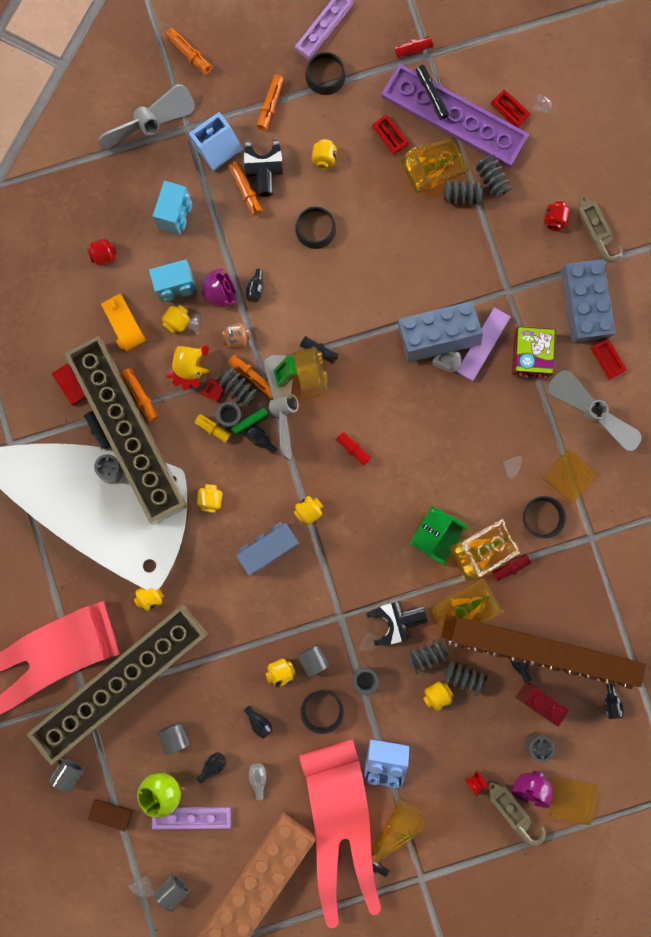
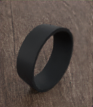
(321, 89)
(315, 244)
(562, 516)
(322, 730)

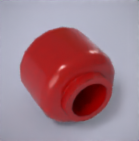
(557, 216)
(102, 252)

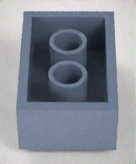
(267, 548)

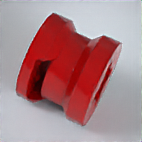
(476, 783)

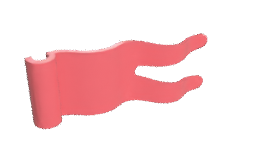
(58, 651)
(339, 814)

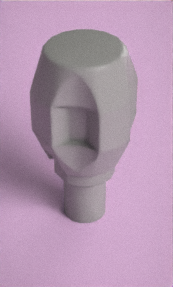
(257, 779)

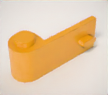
(123, 323)

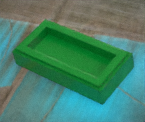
(285, 371)
(250, 421)

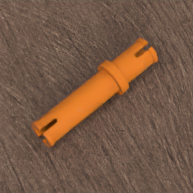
(194, 56)
(267, 109)
(249, 195)
(253, 377)
(141, 398)

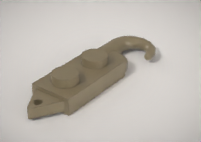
(597, 228)
(514, 813)

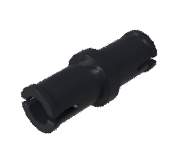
(327, 354)
(96, 430)

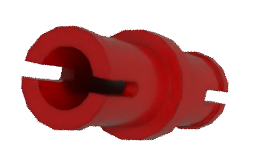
(413, 46)
(353, 448)

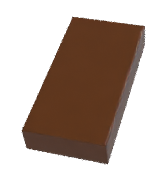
(109, 815)

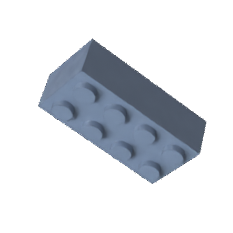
(587, 301)
(440, 331)

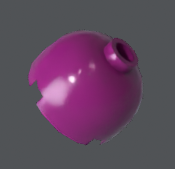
(218, 289)
(533, 788)

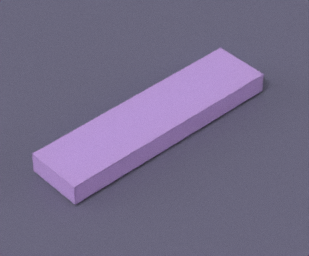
(322, 27)
(477, 355)
(195, 818)

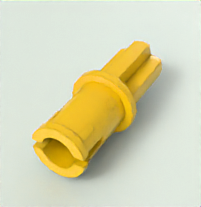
(213, 428)

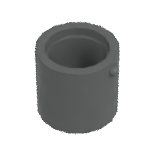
(229, 414)
(108, 469)
(313, 660)
(365, 680)
(173, 738)
(539, 747)
(66, 775)
(172, 893)

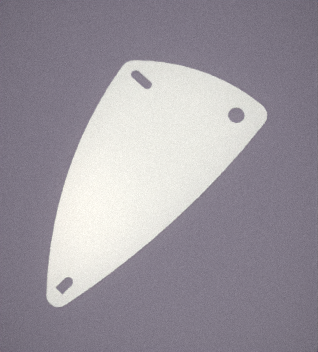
(94, 517)

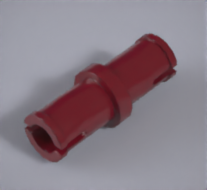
(511, 567)

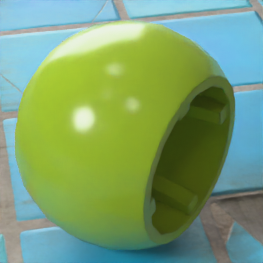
(159, 795)

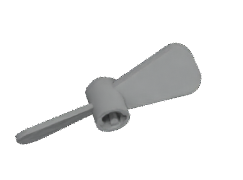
(171, 105)
(570, 391)
(282, 403)

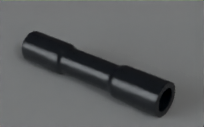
(437, 102)

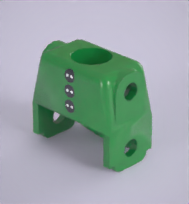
(437, 534)

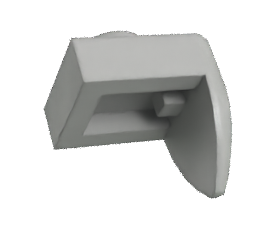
(449, 361)

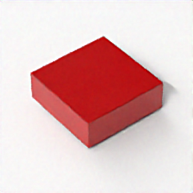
(212, 390)

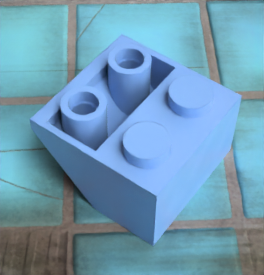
(215, 141)
(386, 764)

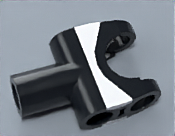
(263, 167)
(398, 621)

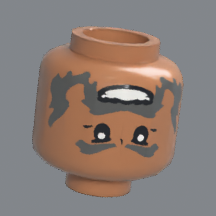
(235, 336)

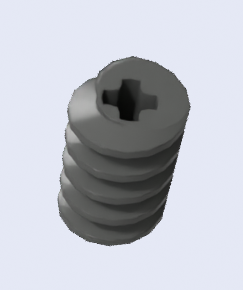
(492, 178)
(463, 192)
(236, 387)
(428, 655)
(465, 677)

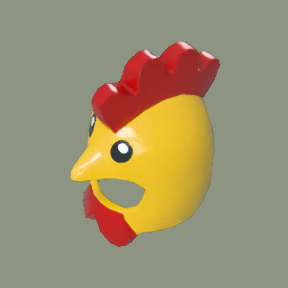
(187, 367)

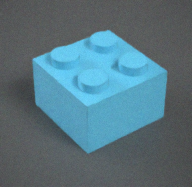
(172, 208)
(173, 281)

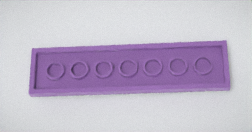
(465, 120)

